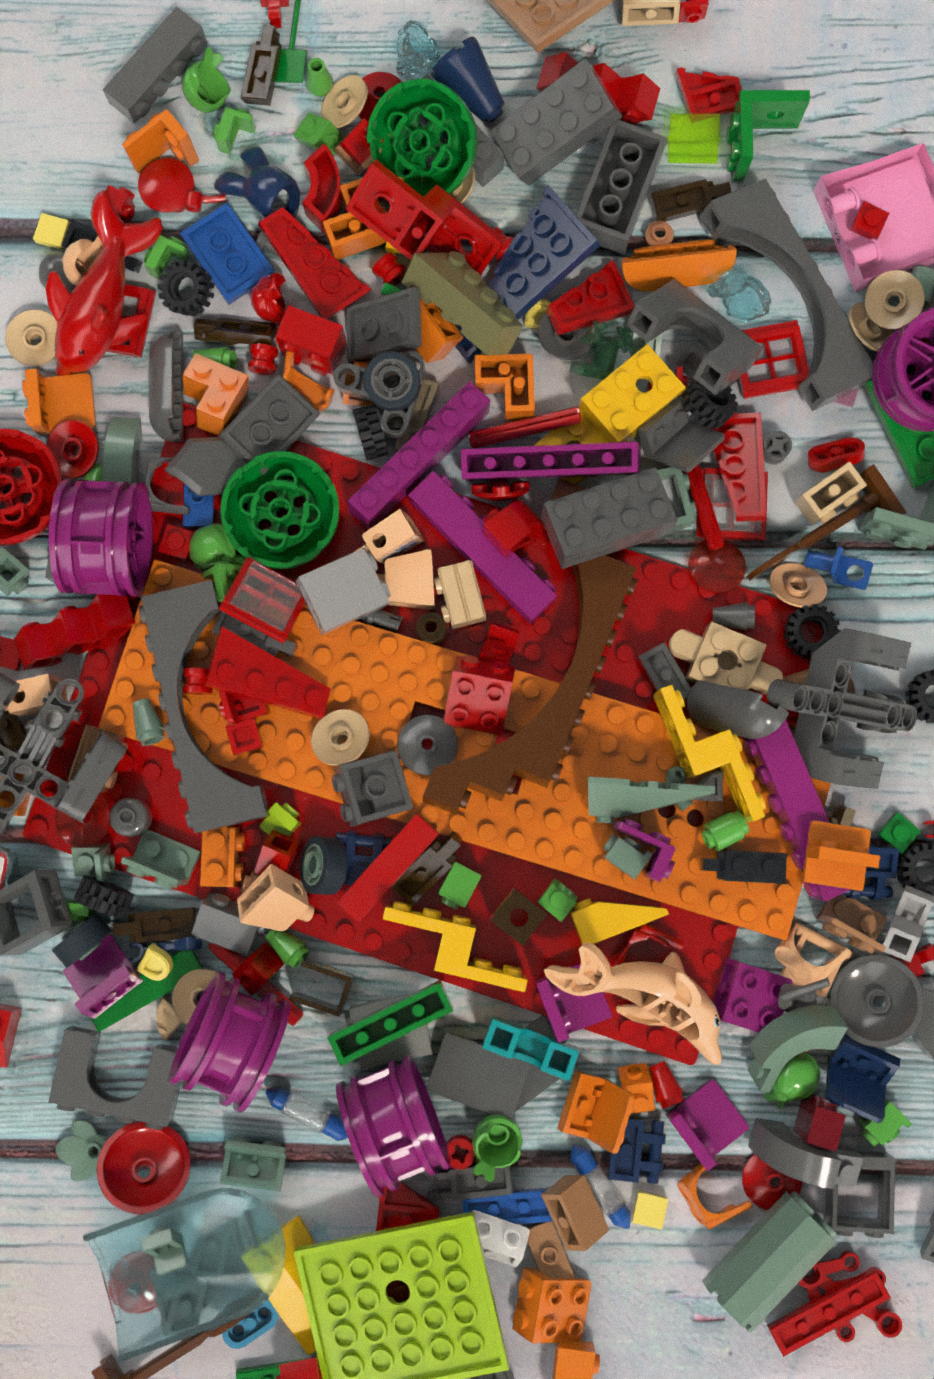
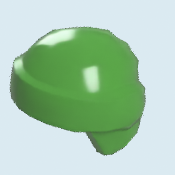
(204, 84)
(212, 545)
(796, 1080)
(496, 1145)

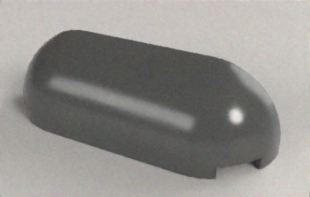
(167, 387)
(733, 708)

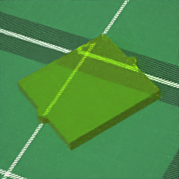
(693, 138)

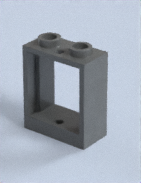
(52, 916)
(871, 1226)

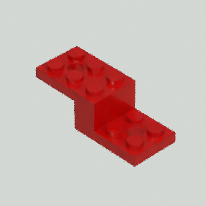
(421, 222)

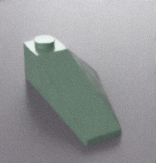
(623, 798)

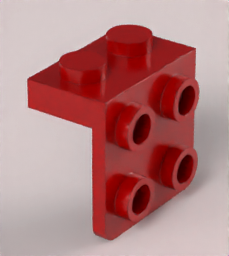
(479, 694)

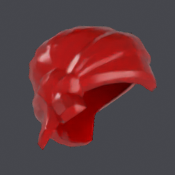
(268, 299)

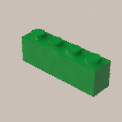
(390, 1022)

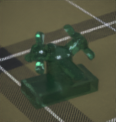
(605, 351)

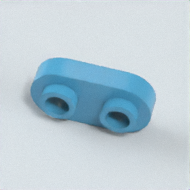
(254, 1326)

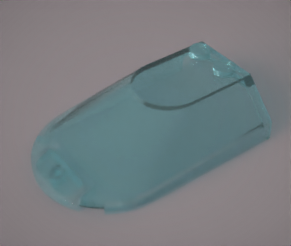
(231, 1270)

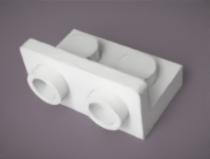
(502, 1239)

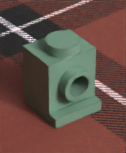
(16, 569)
(625, 855)

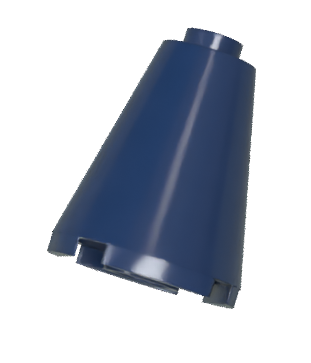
(470, 77)

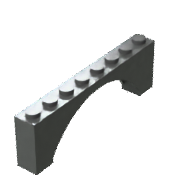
(759, 222)
(174, 625)

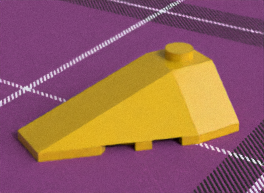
(288, 1294)

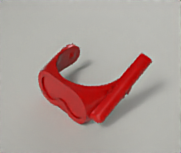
(645, 932)

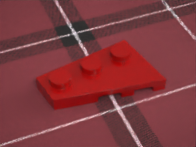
(596, 299)

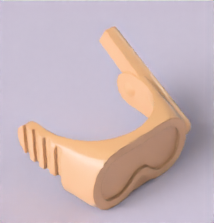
(801, 969)

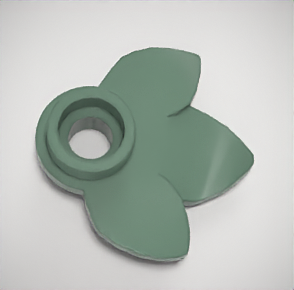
(80, 1150)

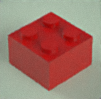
(312, 340)

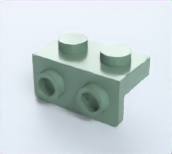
(253, 1164)

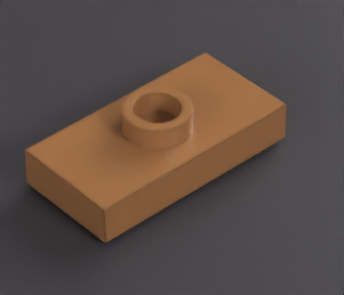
(549, 1251)

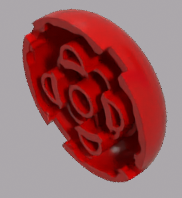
(40, 478)

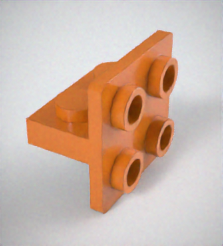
(838, 855)

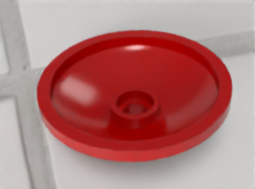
(137, 1149)

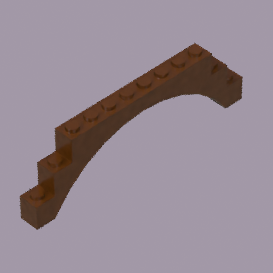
(538, 746)

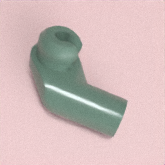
(678, 775)

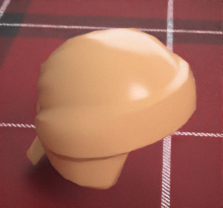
(80, 257)

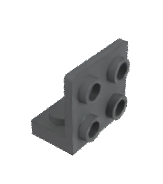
(676, 440)

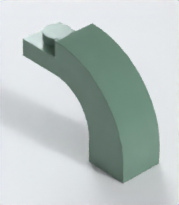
(790, 1035)

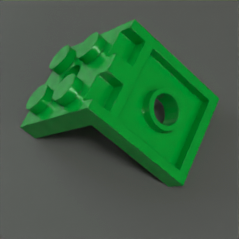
(760, 111)

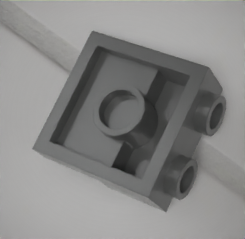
(371, 788)

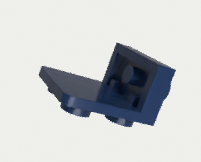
(859, 1078)

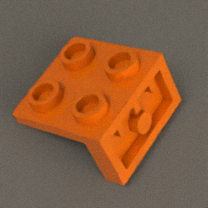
(156, 138)

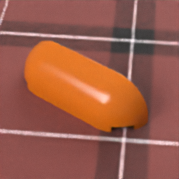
(686, 262)

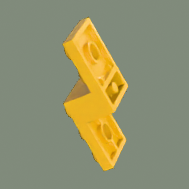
(617, 407)
(707, 754)
(456, 946)

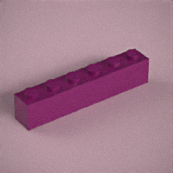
(419, 456)
(551, 461)
(463, 530)
(790, 796)

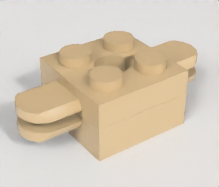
(724, 658)

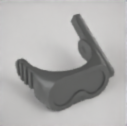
(158, 505)
(799, 996)

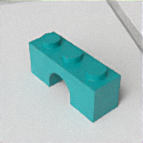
(530, 1046)

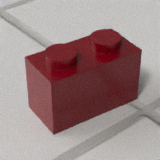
(819, 1122)

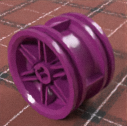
(897, 390)
(101, 537)
(230, 1042)
(392, 1125)

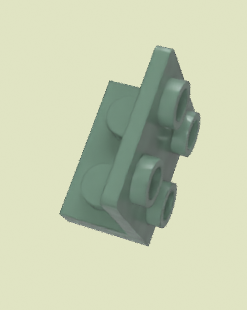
(163, 859)

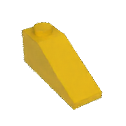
(606, 919)

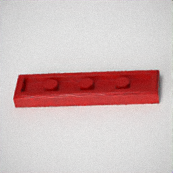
(387, 867)
(828, 1311)

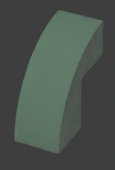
(120, 450)

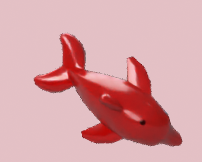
(91, 314)

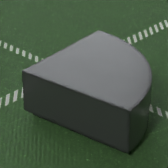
(712, 779)

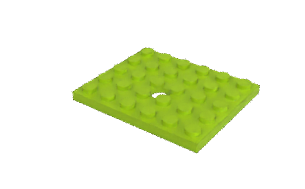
(438, 1333)

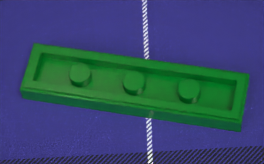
(148, 991)

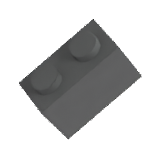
(220, 924)

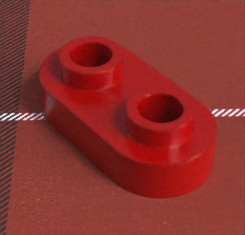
(836, 454)

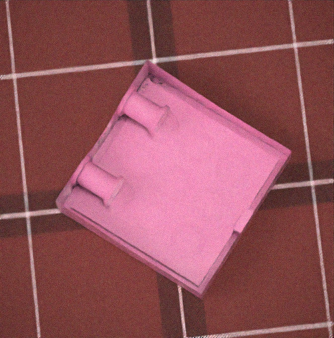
(897, 185)

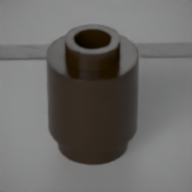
(438, 635)

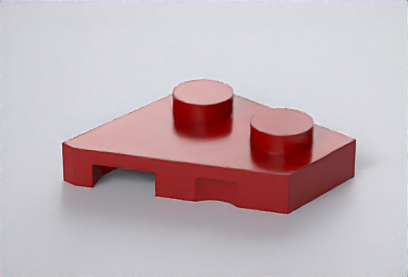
(708, 92)
(404, 1208)

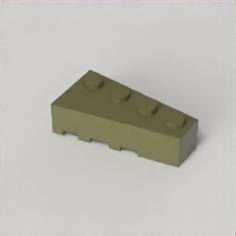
(464, 300)

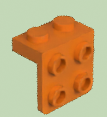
(57, 400)
(597, 1110)
(551, 1307)

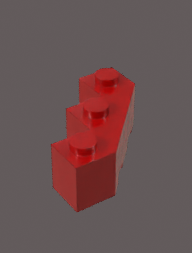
(633, 95)
(73, 631)

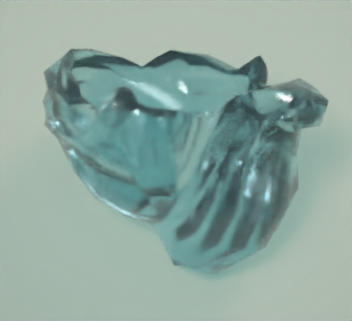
(415, 50)
(741, 295)

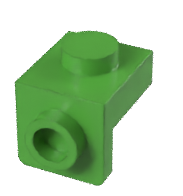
(226, 130)
(318, 131)
(159, 256)

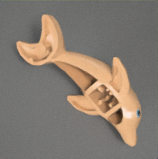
(660, 994)

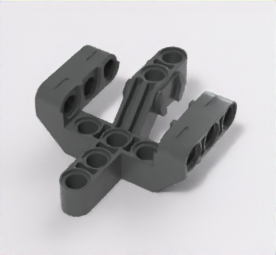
(825, 702)
(83, 789)

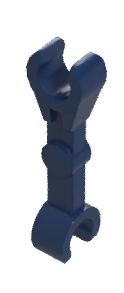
(183, 944)

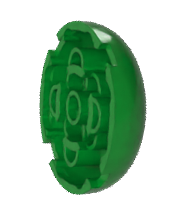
(399, 114)
(289, 477)

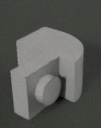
(908, 923)

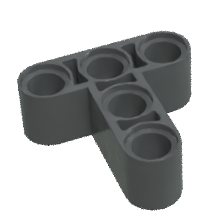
(357, 390)

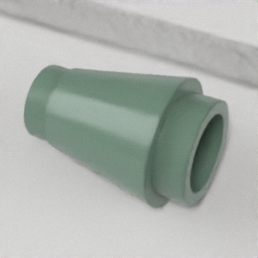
(147, 723)

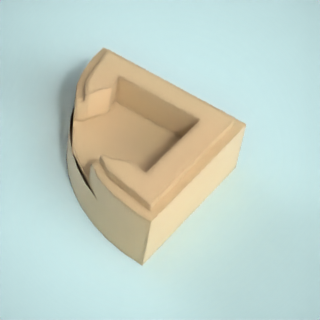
(167, 1019)

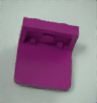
(660, 864)

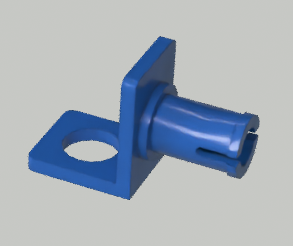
(838, 566)

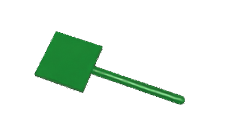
(292, 61)

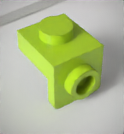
(281, 819)

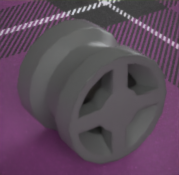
(779, 442)

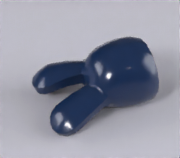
(261, 184)

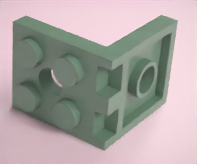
(900, 528)

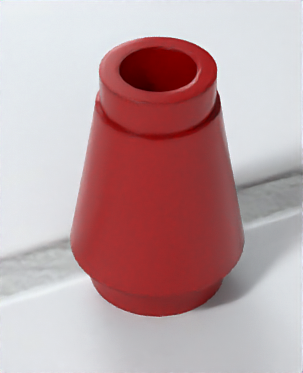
(665, 1086)

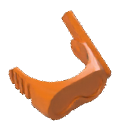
(314, 393)
(688, 1190)

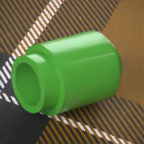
(724, 830)

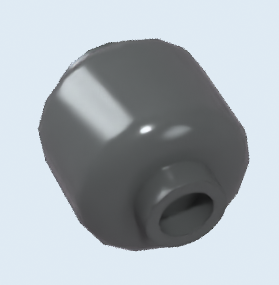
(130, 817)

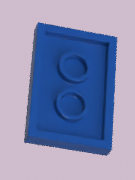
(227, 253)

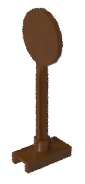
(876, 495)
(110, 1369)

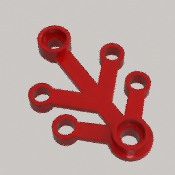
(819, 1279)

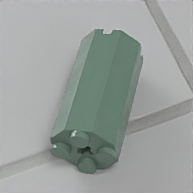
(770, 1260)

